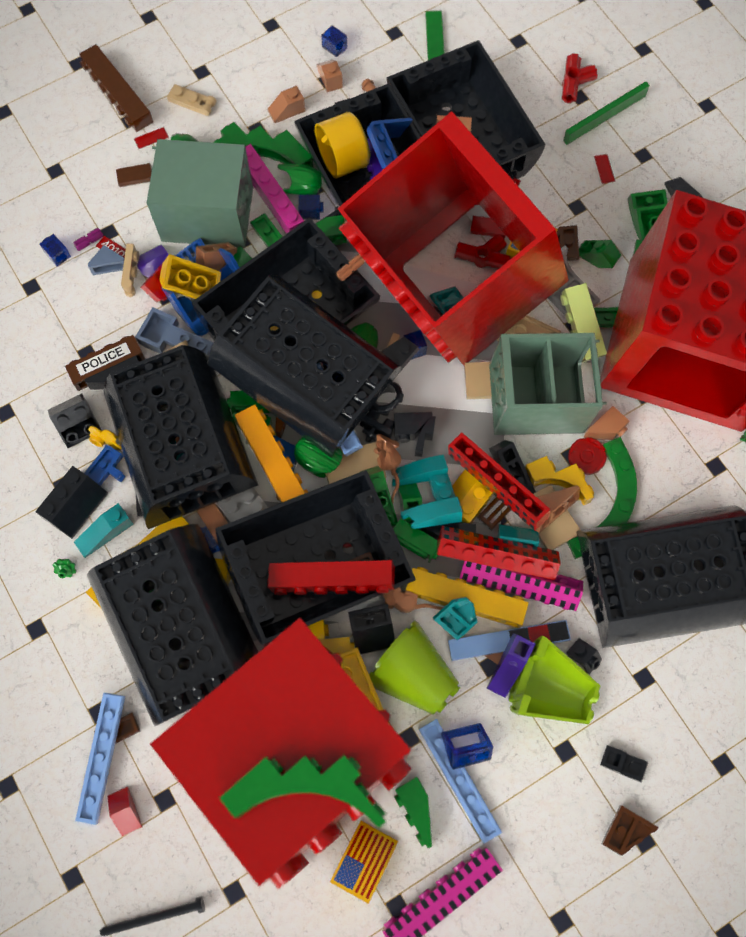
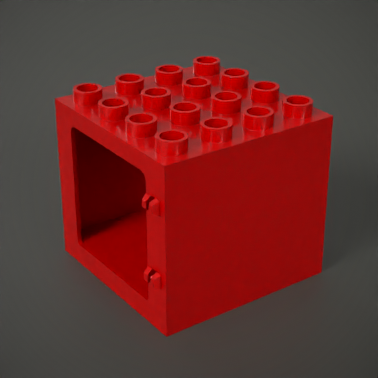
(420, 200)
(685, 315)
(282, 707)

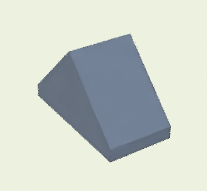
(106, 262)

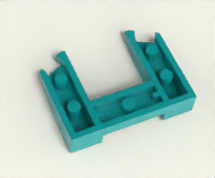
(446, 507)

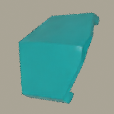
(446, 299)
(457, 617)

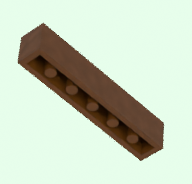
(116, 88)

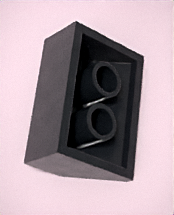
(71, 502)

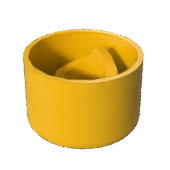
(342, 144)

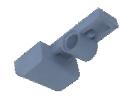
(162, 329)

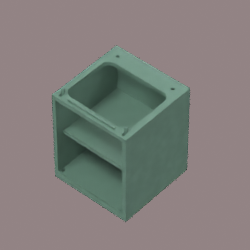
(200, 192)
(541, 384)

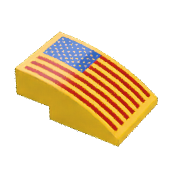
(364, 862)

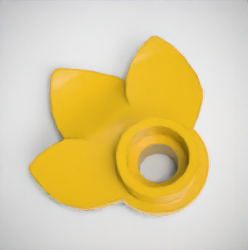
(103, 437)

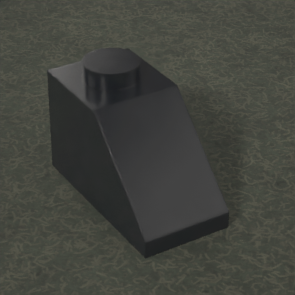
(409, 425)

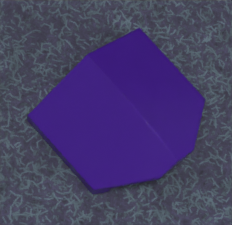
(151, 260)

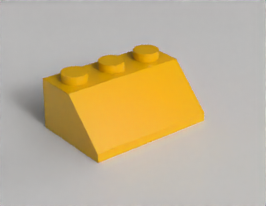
(187, 277)
(471, 495)

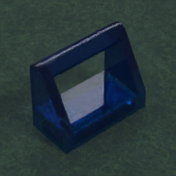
(468, 754)

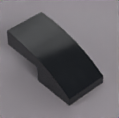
(426, 434)
(624, 764)

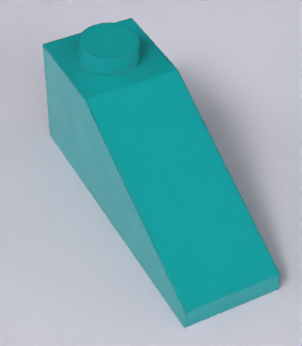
(103, 530)

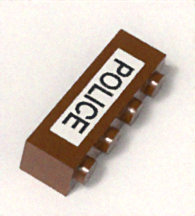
(102, 359)

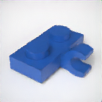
(105, 465)

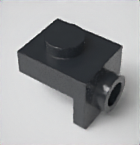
(585, 655)

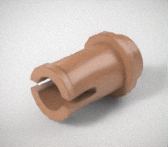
(368, 85)

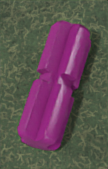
(84, 241)

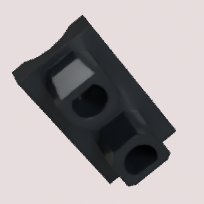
(373, 427)

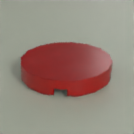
(588, 455)

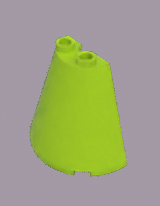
(415, 672)
(553, 687)

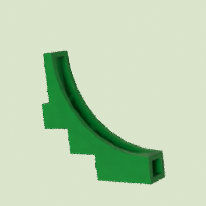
(282, 148)
(304, 777)

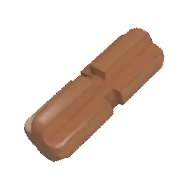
(347, 269)

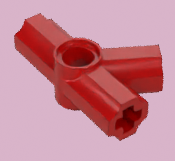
(574, 76)
(490, 250)

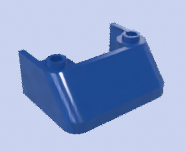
(380, 134)
(183, 304)

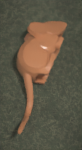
(388, 457)
(404, 601)

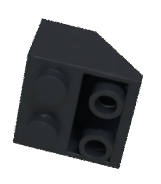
(73, 420)
(372, 628)

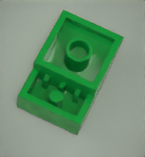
(645, 209)

